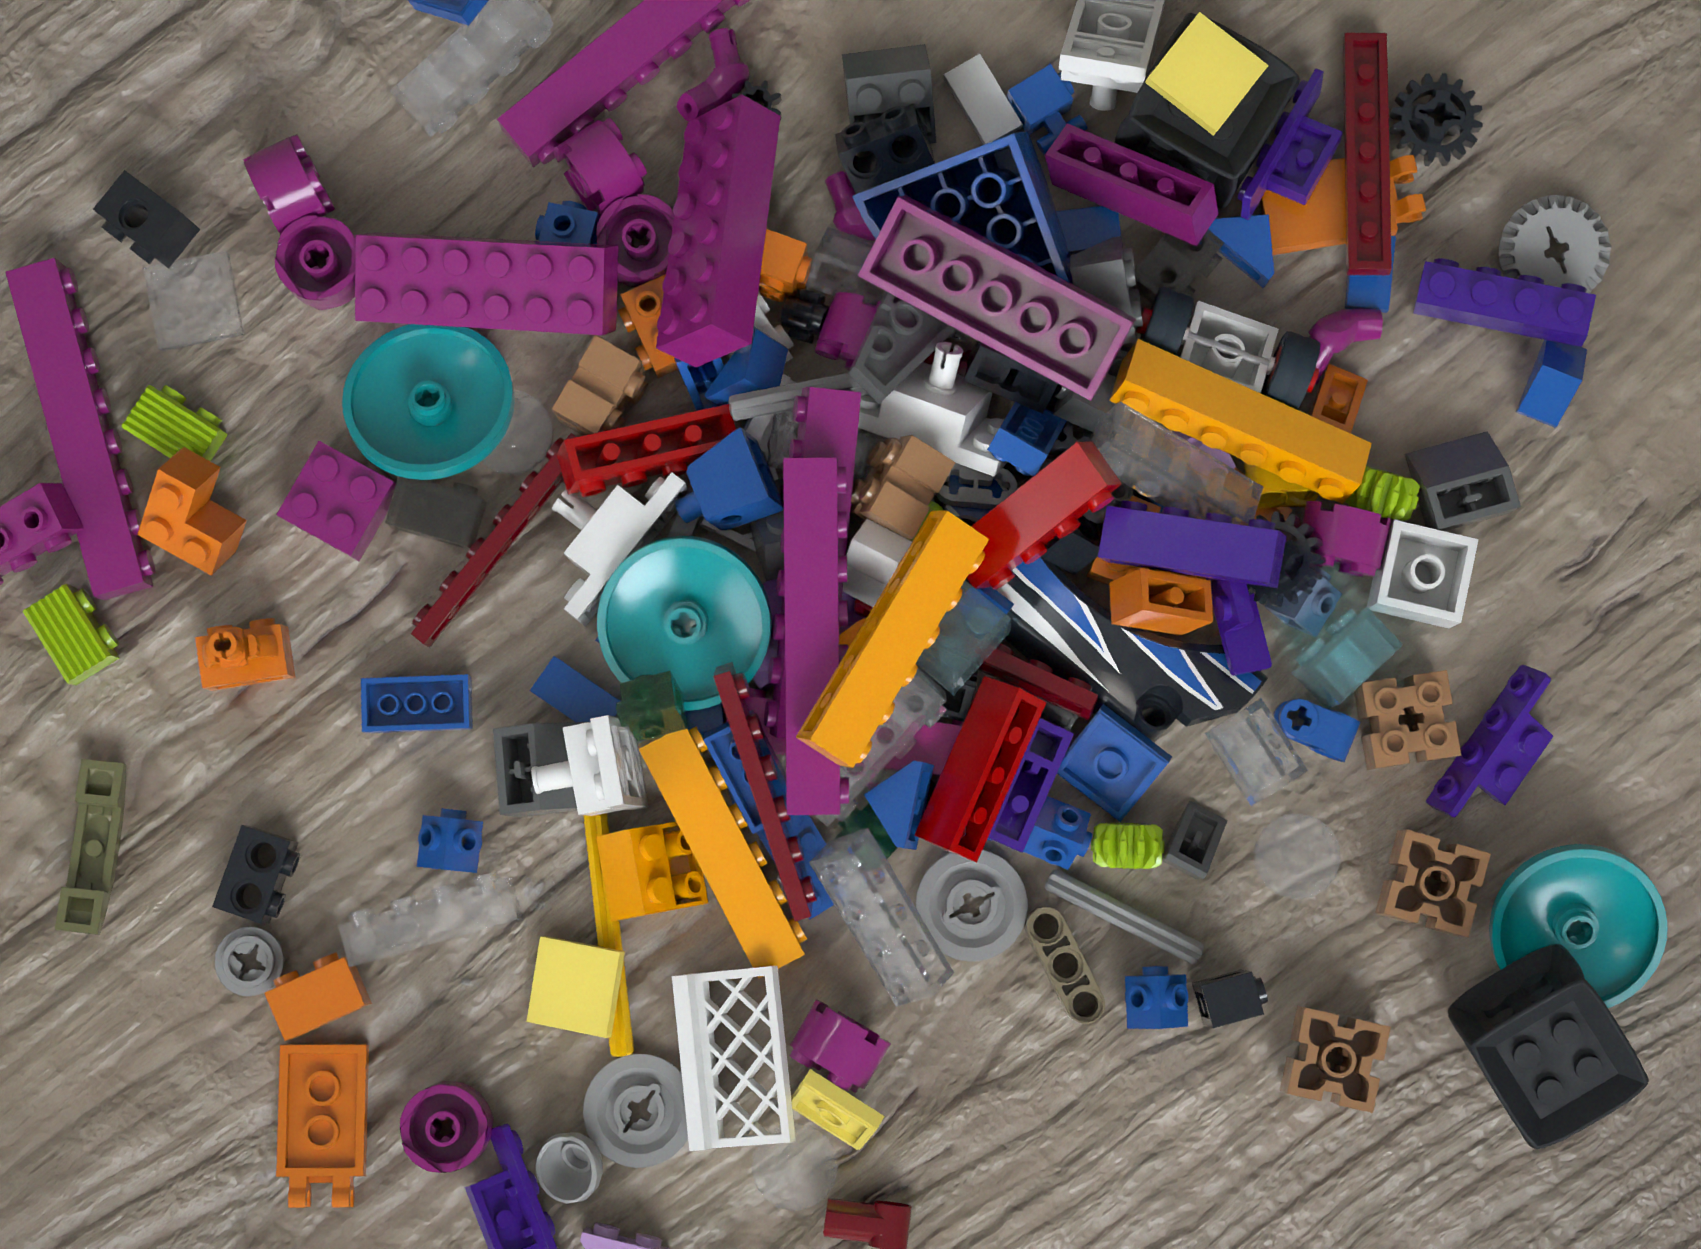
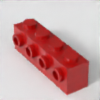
(641, 450)
(1041, 510)
(957, 812)

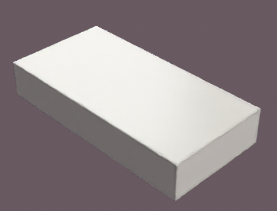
(982, 100)

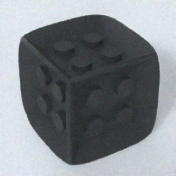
(1172, 137)
(1548, 1046)

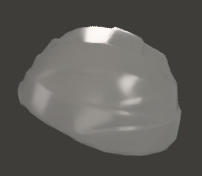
(569, 1167)

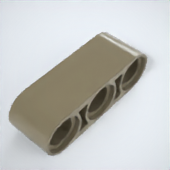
(1079, 980)

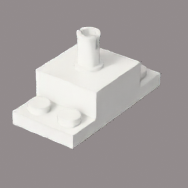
(1111, 46)
(939, 411)
(612, 536)
(600, 768)

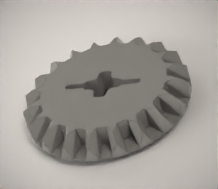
(1569, 223)
(1000, 916)
(608, 1111)

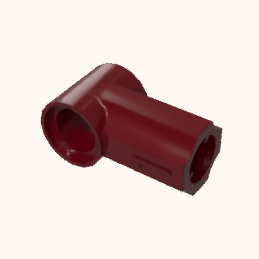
(880, 1224)

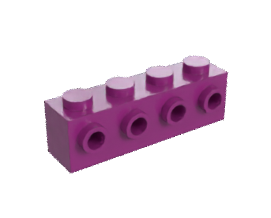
(1132, 184)
(33, 524)

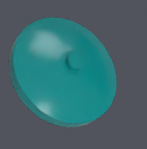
(428, 400)
(684, 611)
(1593, 907)

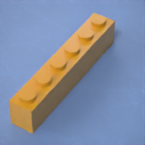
(1241, 422)
(893, 638)
(721, 848)

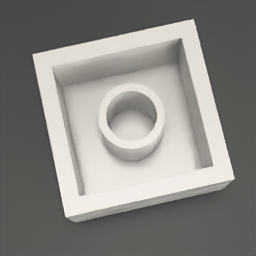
(1423, 575)

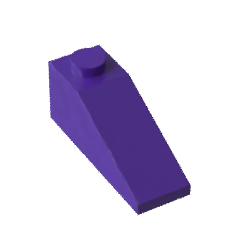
(1030, 785)

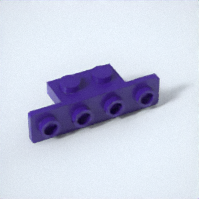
(1297, 154)
(1239, 627)
(1500, 747)
(508, 1201)

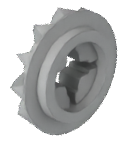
(230, 967)

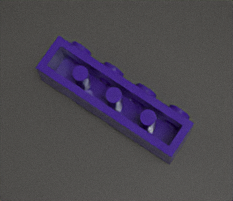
(1505, 303)
(1192, 545)

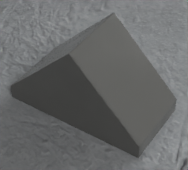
(1194, 841)

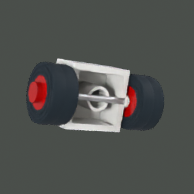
(1232, 346)

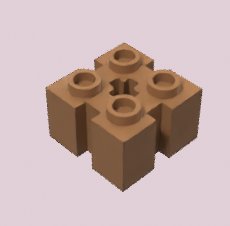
(600, 389)
(899, 484)
(1422, 698)
(1455, 870)
(1357, 1043)

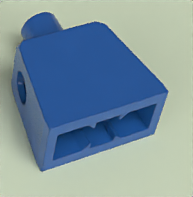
(730, 484)

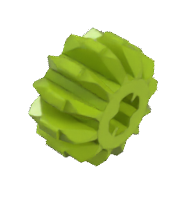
(1386, 494)
(1127, 845)

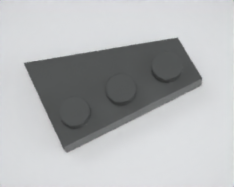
(895, 346)

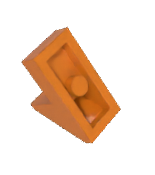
(1338, 398)

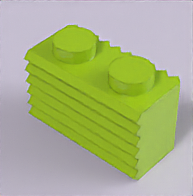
(170, 426)
(72, 633)

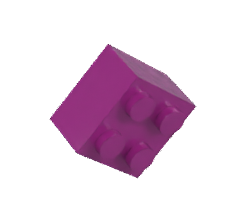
(338, 501)

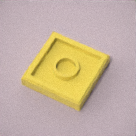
(1206, 73)
(575, 986)
(835, 1110)

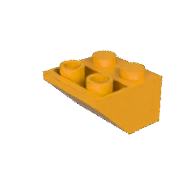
(649, 871)

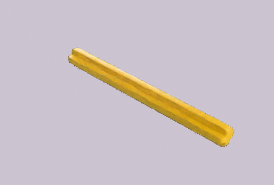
(608, 934)

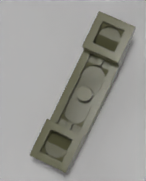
(94, 847)

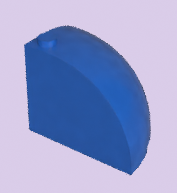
(989, 192)

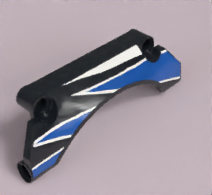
(1130, 669)

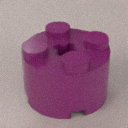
(600, 166)
(288, 182)
(636, 218)
(297, 266)
(845, 327)
(1349, 537)
(839, 1046)
(421, 1127)

